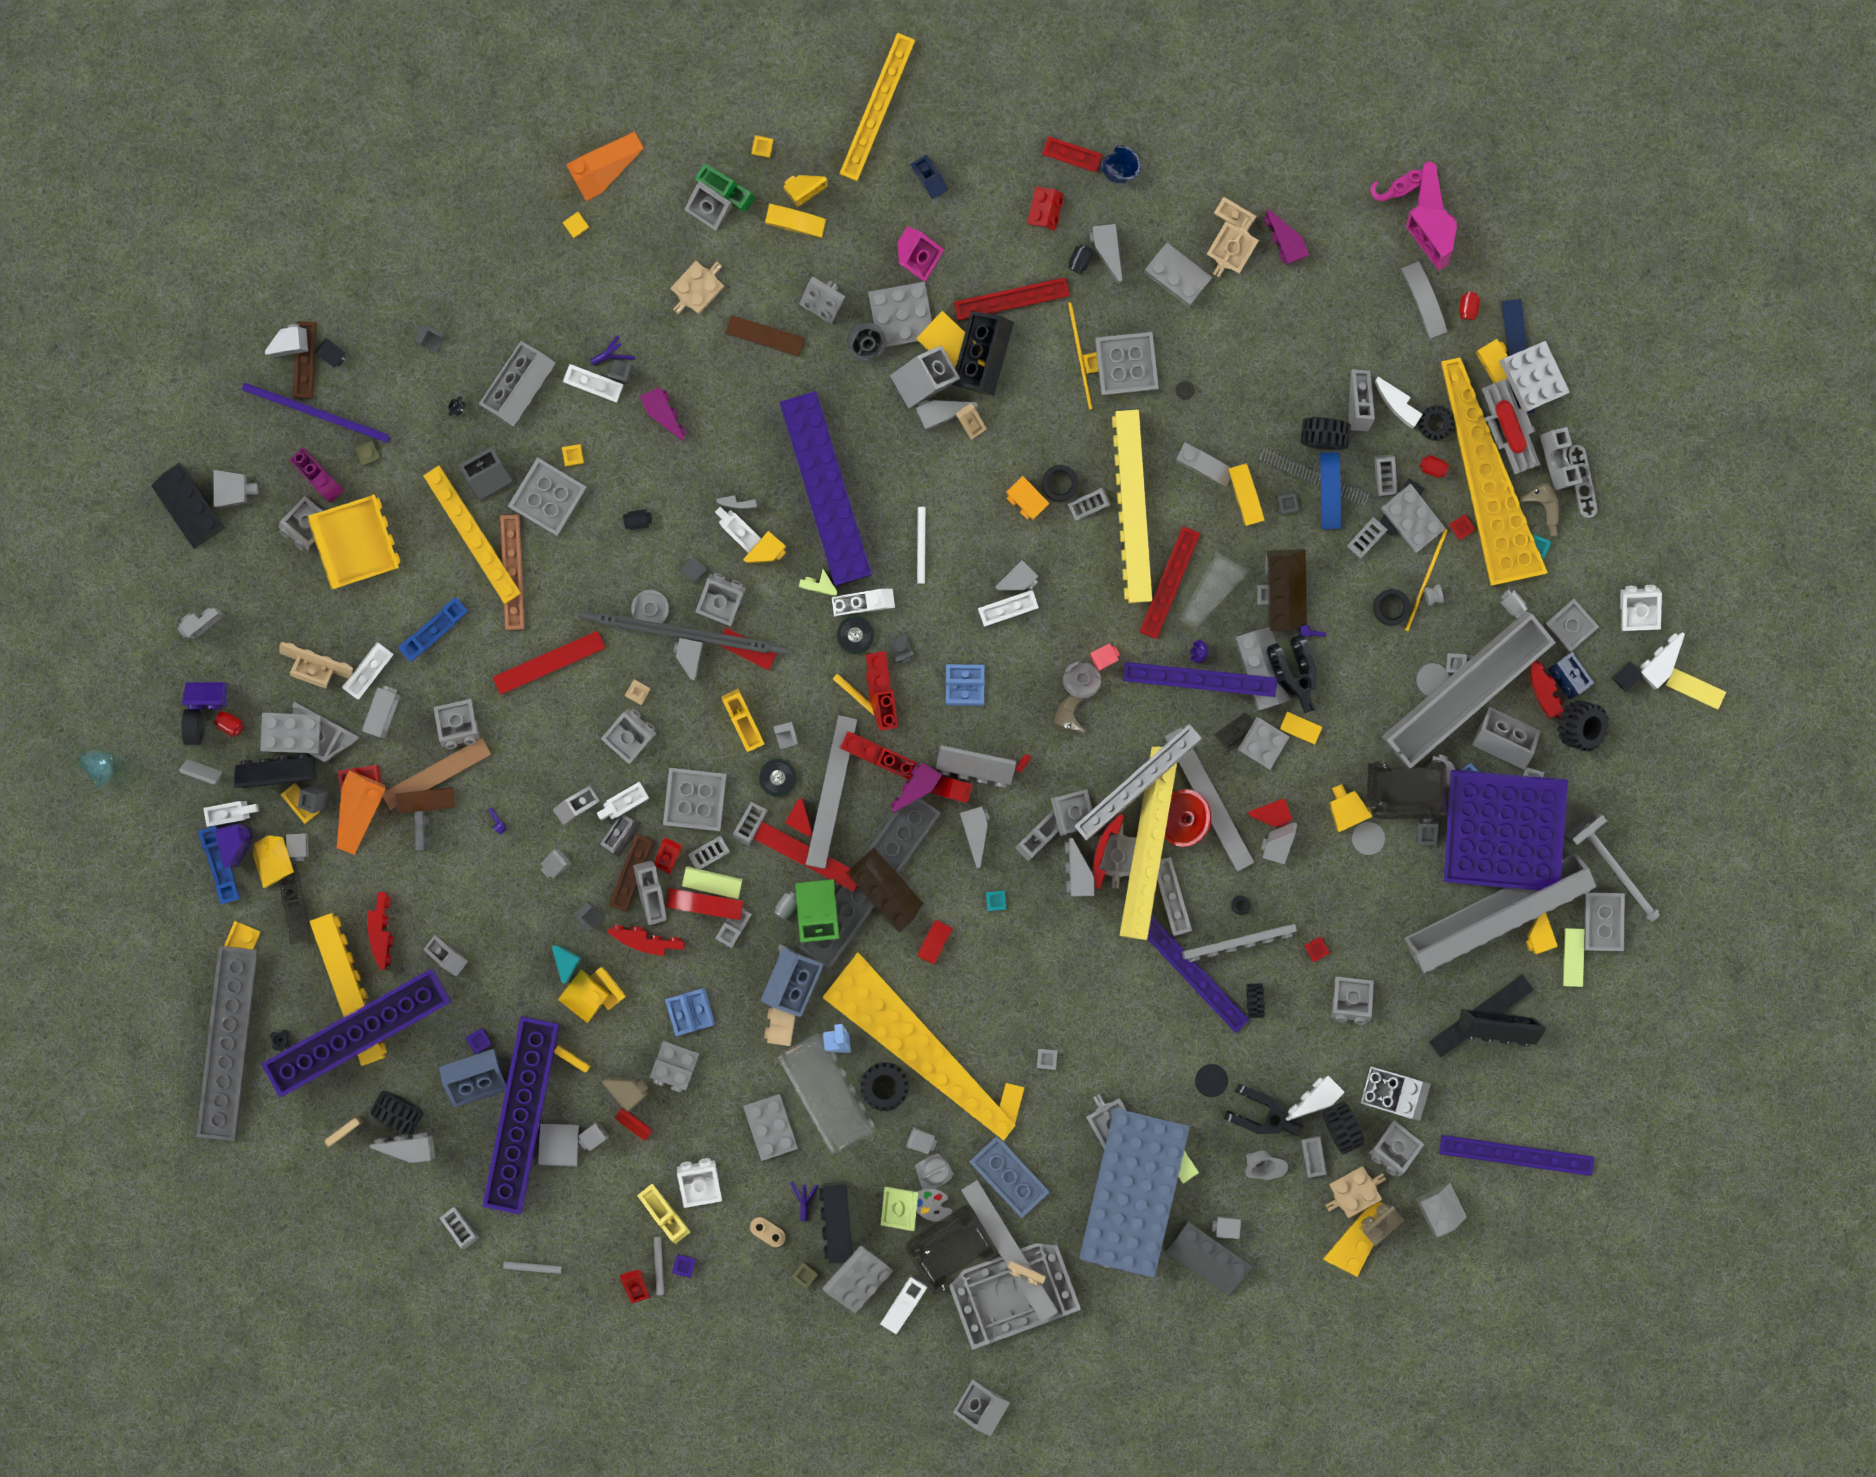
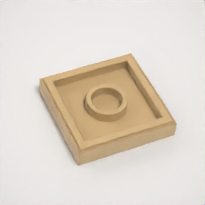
(342, 1132)

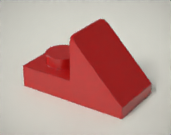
(667, 855)
(635, 1286)

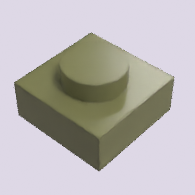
(367, 453)
(804, 1275)

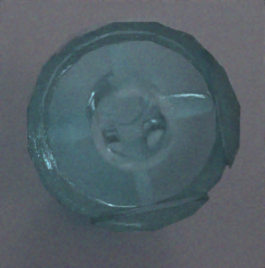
(98, 766)

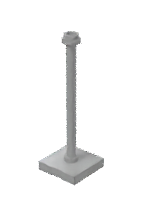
(1586, 830)

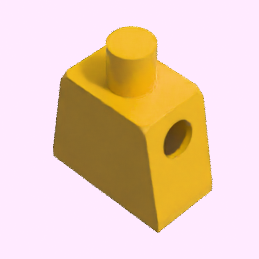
(1347, 809)

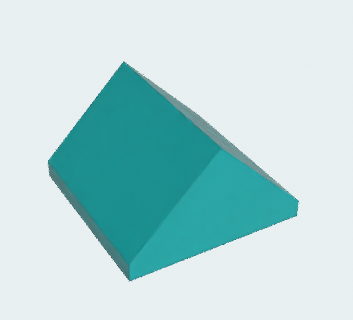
(566, 962)

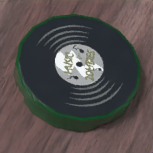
(855, 634)
(777, 777)

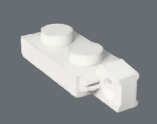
(738, 529)
(623, 802)
(228, 813)

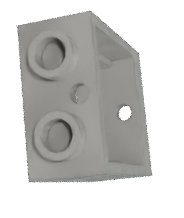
(381, 712)

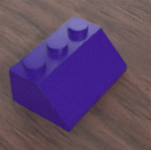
(233, 844)

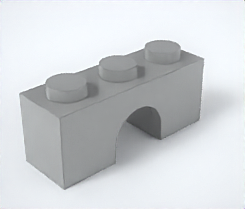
(1561, 471)

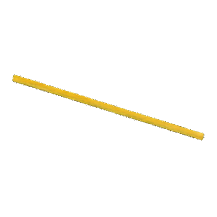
(1080, 355)
(1426, 580)

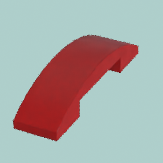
(1099, 874)
(704, 904)

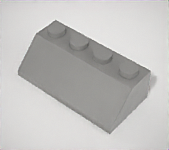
(517, 383)
(1256, 662)

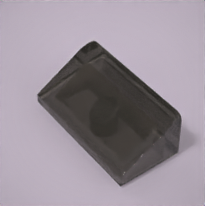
(1235, 732)

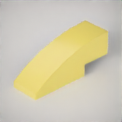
(663, 1214)

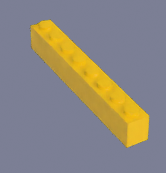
(342, 974)

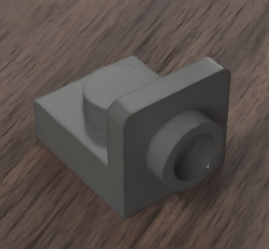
(901, 649)
(1427, 831)

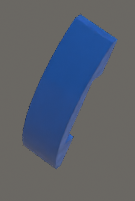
(1330, 490)
(433, 630)
(224, 877)

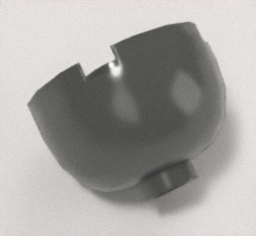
(866, 341)

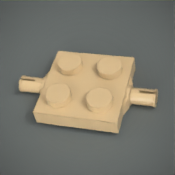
(1232, 247)
(697, 287)
(1355, 1192)

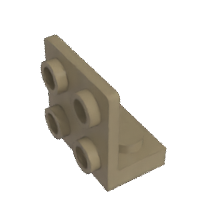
(1381, 1223)

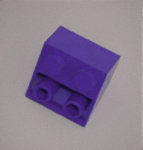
(205, 694)

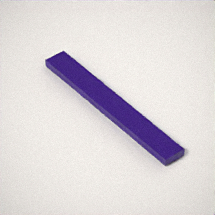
(315, 412)
(1200, 679)
(1196, 977)
(1516, 1155)

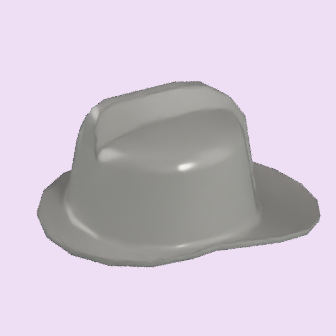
(1264, 1166)
(933, 1172)

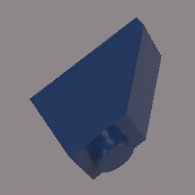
(929, 177)

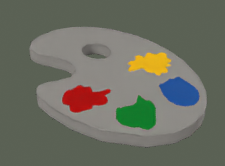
(929, 1201)

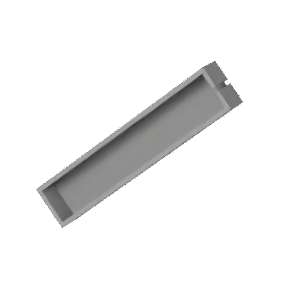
(1468, 689)
(1495, 916)

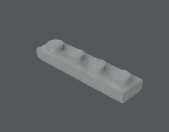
(1172, 898)

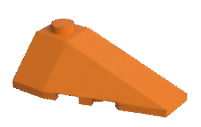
(602, 166)
(357, 806)

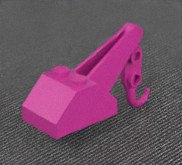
(1428, 221)

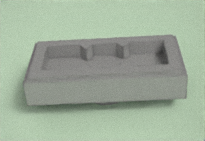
(1313, 1157)

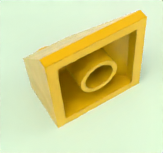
(804, 187)
(272, 860)
(584, 996)

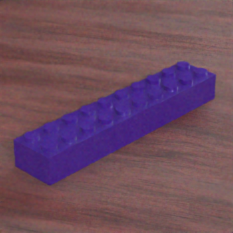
(825, 488)
(356, 1033)
(521, 1115)

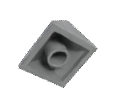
(708, 206)

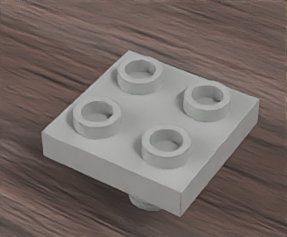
(822, 299)

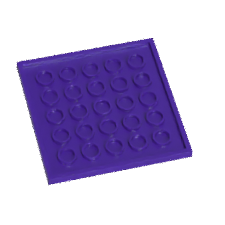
(1505, 830)

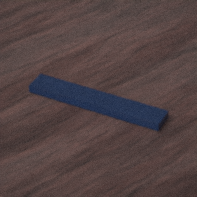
(1514, 330)

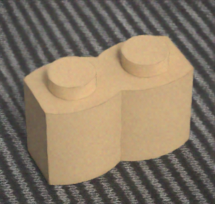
(780, 1027)

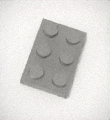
(1412, 518)
(290, 733)
(1604, 921)
(770, 1127)

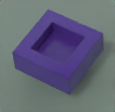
(478, 1040)
(683, 1265)

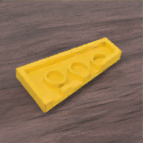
(1353, 1247)

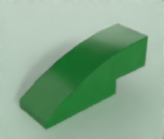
(726, 187)

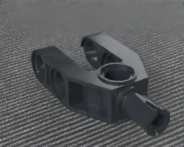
(1308, 672)
(1266, 1127)

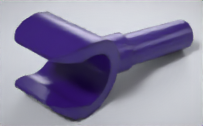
(1305, 631)
(499, 827)

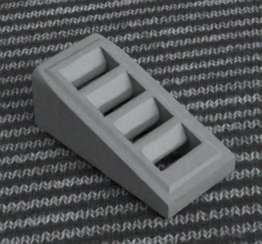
(1386, 458)
(1104, 496)
(1355, 549)
(747, 840)
(721, 842)
(458, 1238)

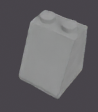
(924, 376)
(1441, 1210)

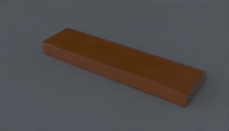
(764, 335)
(305, 364)
(627, 881)

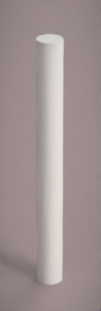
(921, 546)

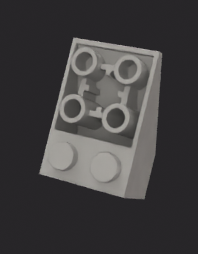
(1080, 877)
(1395, 1093)
(412, 1150)

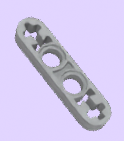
(1587, 481)

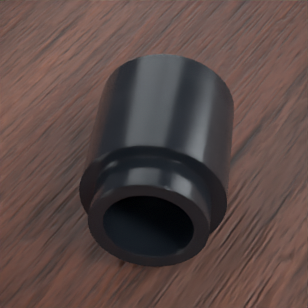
(1080, 259)
(637, 519)

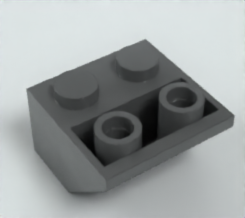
(485, 473)

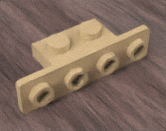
(313, 667)

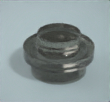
(1185, 390)

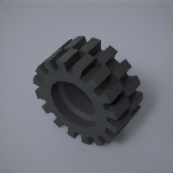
(1447, 420)
(1255, 1000)

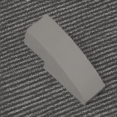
(1038, 836)
(650, 892)

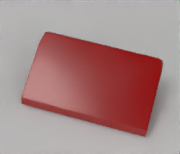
(633, 1124)

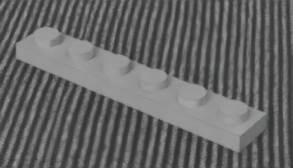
(1247, 941)

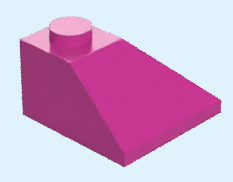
(918, 253)

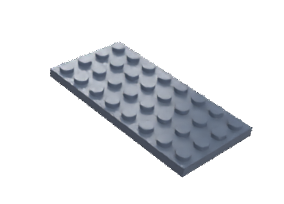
(1134, 1192)

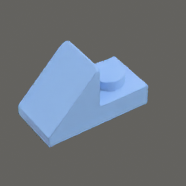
(837, 1040)

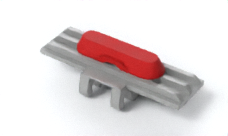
(1514, 425)

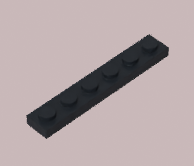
(1496, 1004)

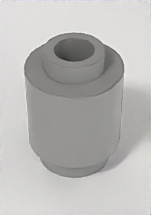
(1513, 603)
(786, 906)

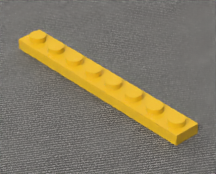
(877, 107)
(472, 534)

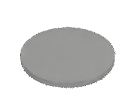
(1431, 677)
(1368, 838)

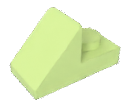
(824, 586)

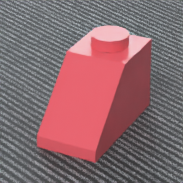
(1104, 656)

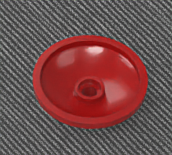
(1183, 805)

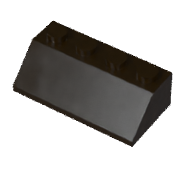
(1286, 589)
(885, 889)

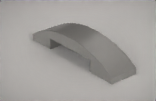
(1425, 299)

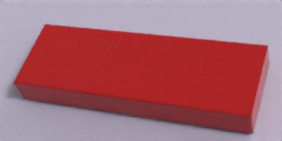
(1072, 154)
(759, 658)

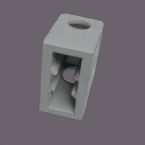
(232, 489)

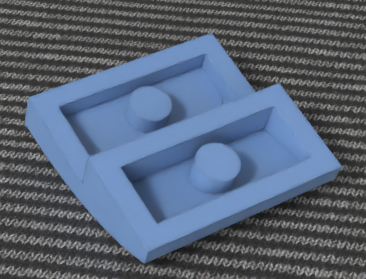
(964, 685)
(690, 1012)

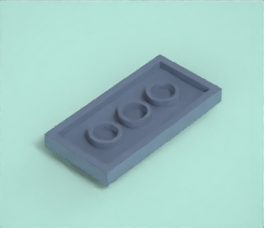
(1009, 1176)

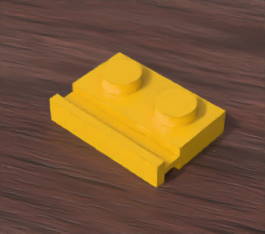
(242, 936)

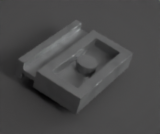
(421, 822)

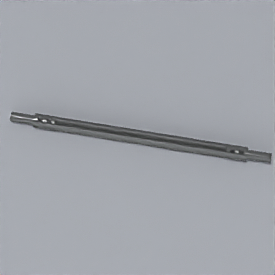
(681, 632)

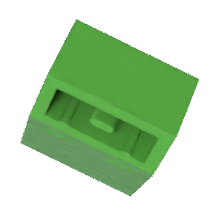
(817, 910)

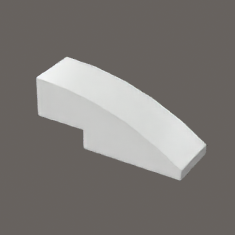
(1397, 402)

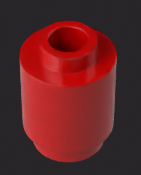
(1469, 306)
(1434, 466)
(228, 723)

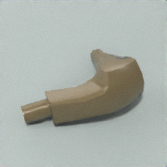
(1546, 495)
(1065, 717)

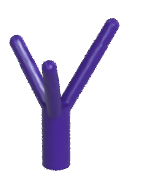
(606, 354)
(804, 1201)

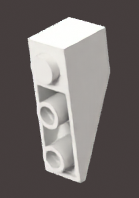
(863, 602)
(1663, 663)
(1321, 1097)
(904, 1304)

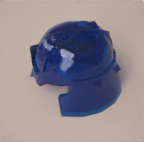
(1121, 166)

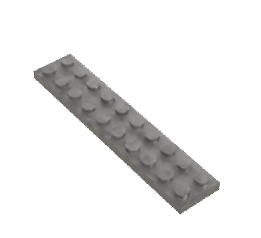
(227, 1043)

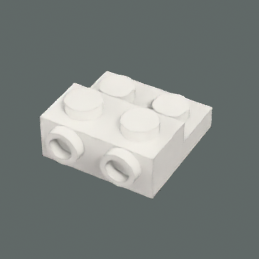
(1641, 608)
(699, 1183)

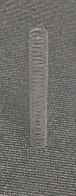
(1310, 469)

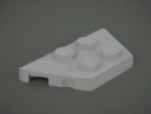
(332, 737)

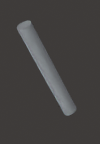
(658, 1265)
(532, 1267)

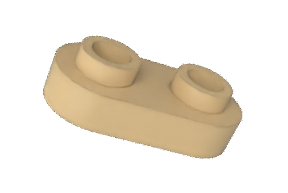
(768, 1231)

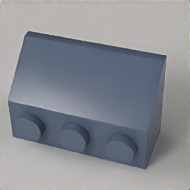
(792, 982)
(473, 1078)

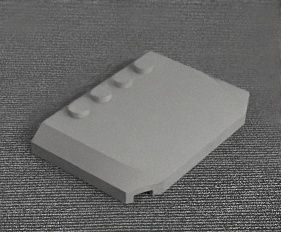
(996, 1306)

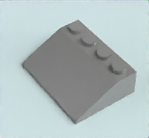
(975, 765)

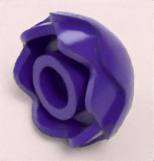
(1199, 651)

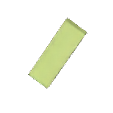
(712, 882)
(1573, 957)

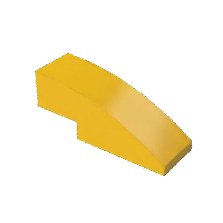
(795, 220)
(1246, 494)
(742, 720)

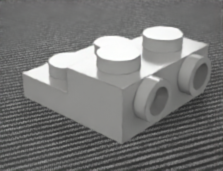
(297, 526)
(720, 599)
(195, 625)
(456, 724)
(629, 735)
(1352, 1000)
(674, 1066)
(1396, 1149)

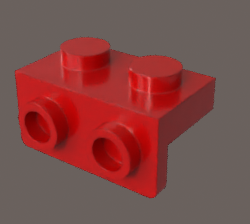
(1045, 208)

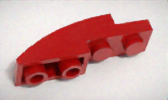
(1543, 687)
(880, 691)
(878, 755)
(378, 938)
(638, 940)

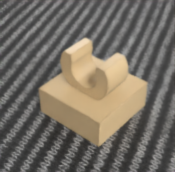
(637, 692)

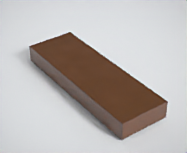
(425, 800)

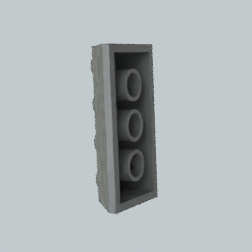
(1208, 1258)

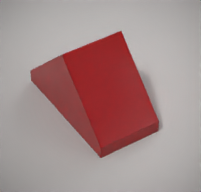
(798, 818)

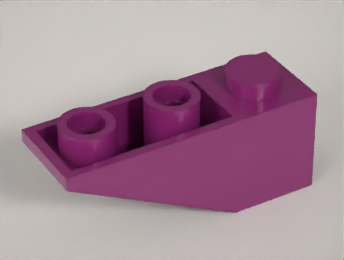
(1289, 241)
(658, 409)
(316, 475)
(920, 785)

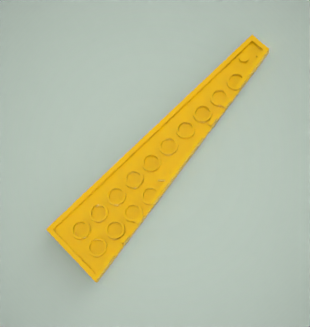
(1501, 525)
(884, 1016)

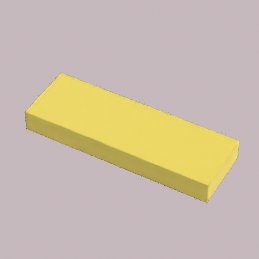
(1695, 688)

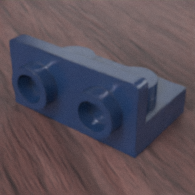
(1570, 676)

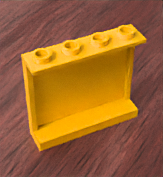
(353, 541)

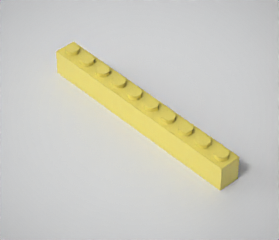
(1133, 506)
(1147, 855)

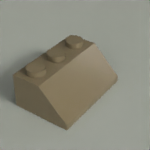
(626, 1090)

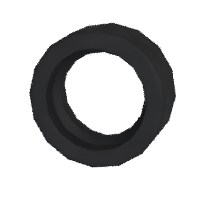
(1074, 483)
(1388, 621)
(192, 727)

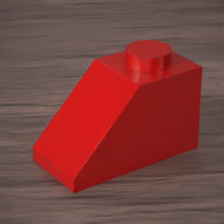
(952, 789)
(1272, 814)

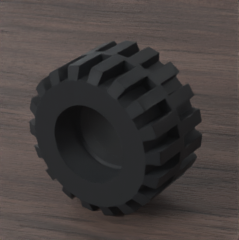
(1325, 433)
(1583, 725)
(891, 1102)
(396, 1112)
(1343, 1127)

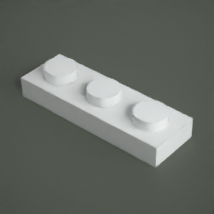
(593, 383)
(1008, 608)
(367, 670)

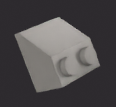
(981, 1408)

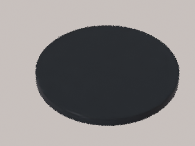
(1211, 1080)

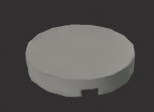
(655, 610)
(1081, 679)

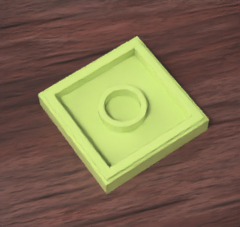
(899, 1208)

